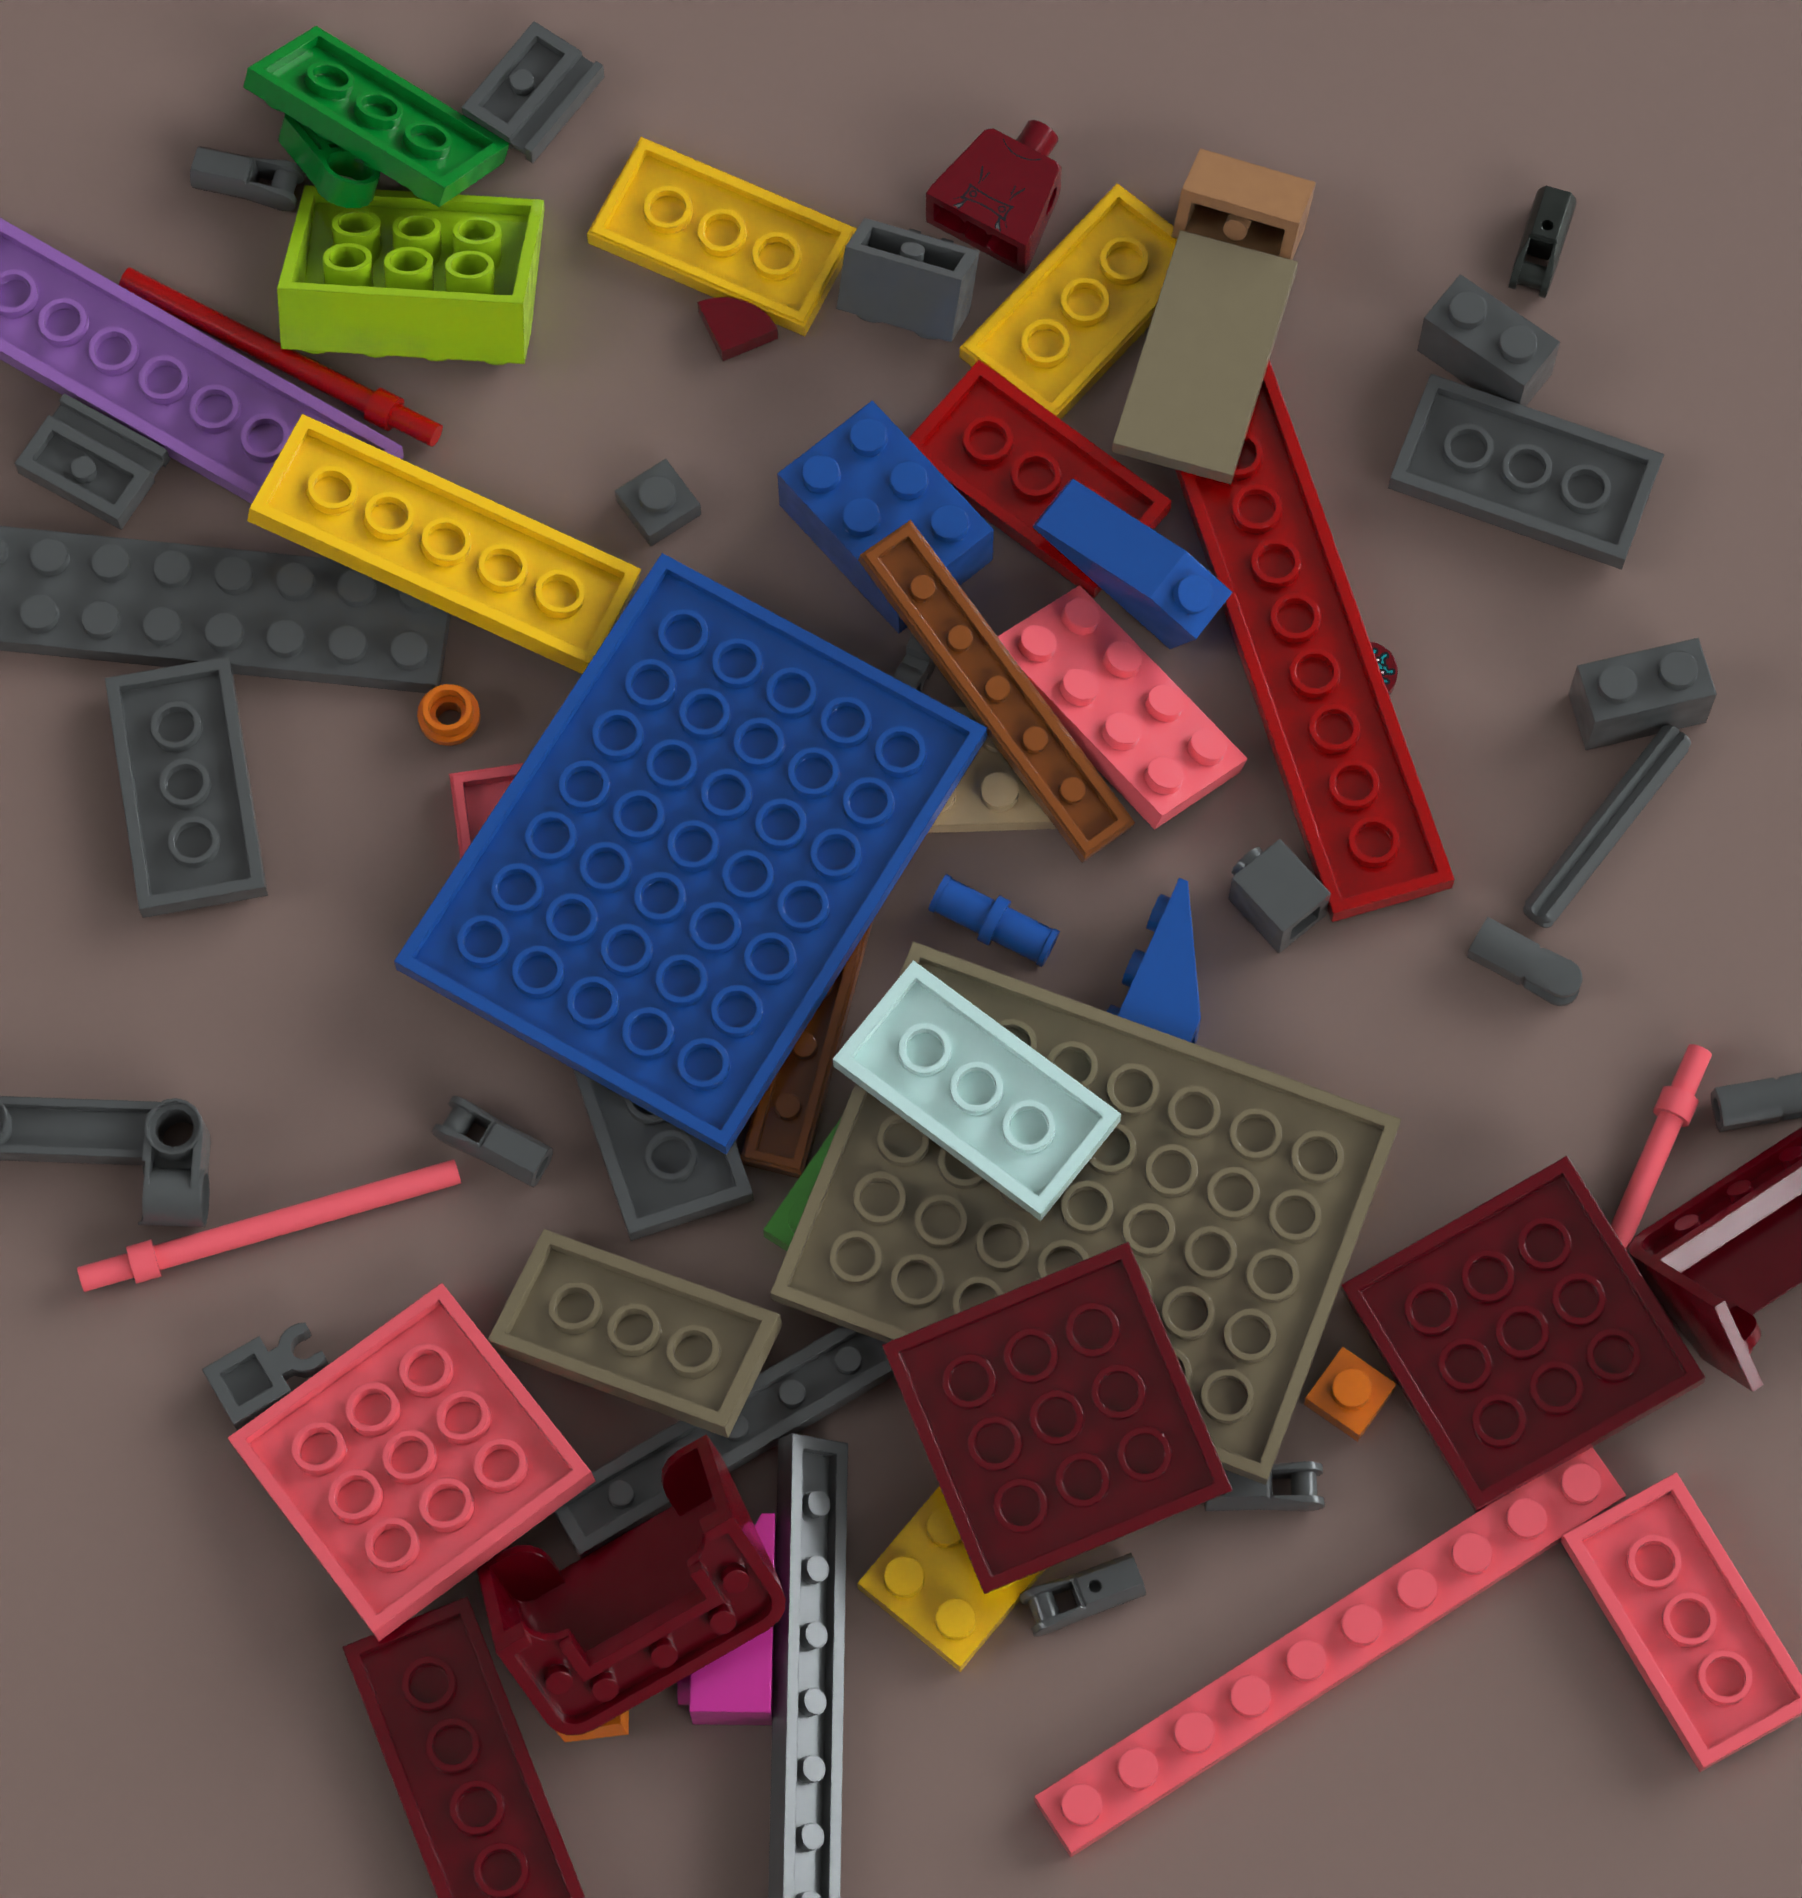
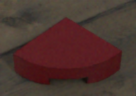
(736, 325)

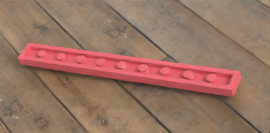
(1325, 1651)

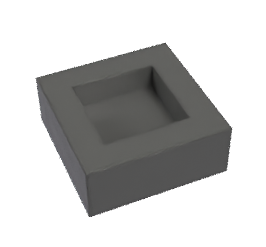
(658, 502)

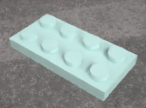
(977, 1090)

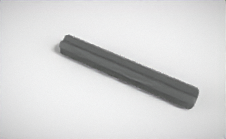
(1606, 826)

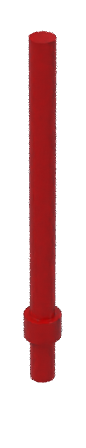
(378, 406)

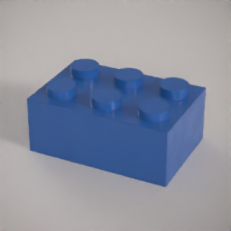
(868, 484)

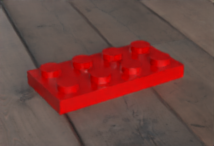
(1017, 457)

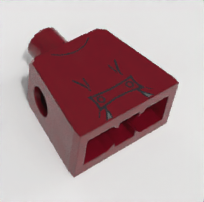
(999, 194)

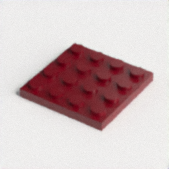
(1522, 1334)
(1057, 1418)

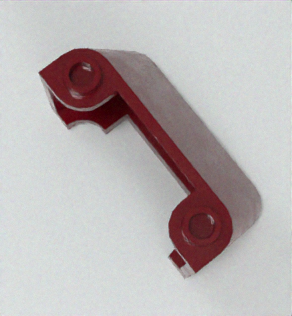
(640, 1606)

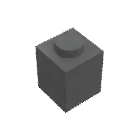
(1278, 894)

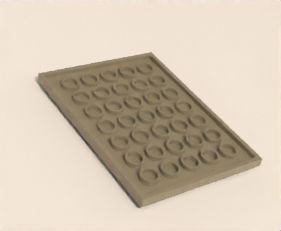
(1217, 1177)

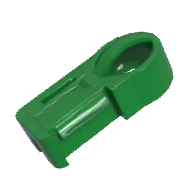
(324, 164)

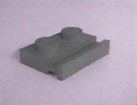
(534, 91)
(92, 461)

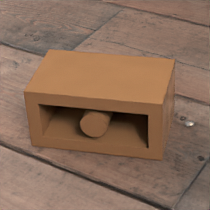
(1244, 204)

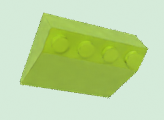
(412, 277)

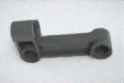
(118, 1134)

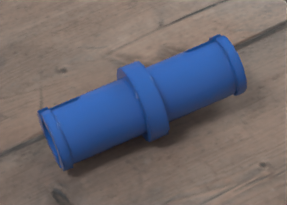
(994, 920)

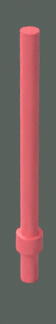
(1673, 1110)
(147, 1260)

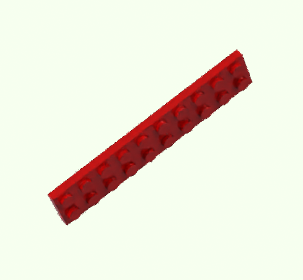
(1315, 673)

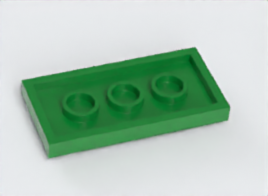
(376, 116)

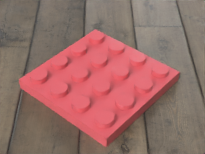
(411, 1461)

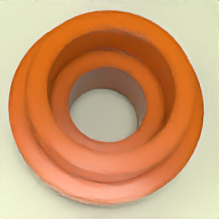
(446, 698)

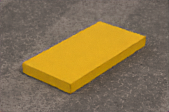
(721, 235)
(1079, 304)

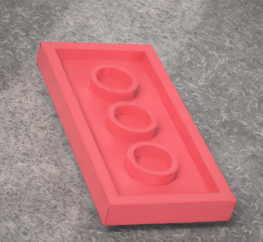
(1122, 708)
(1687, 1621)

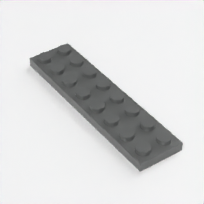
(206, 603)

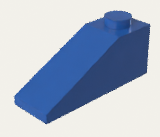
(1133, 564)

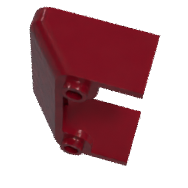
(1729, 1257)

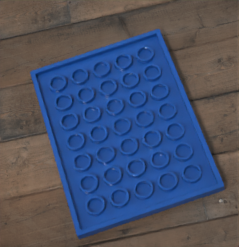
(692, 852)

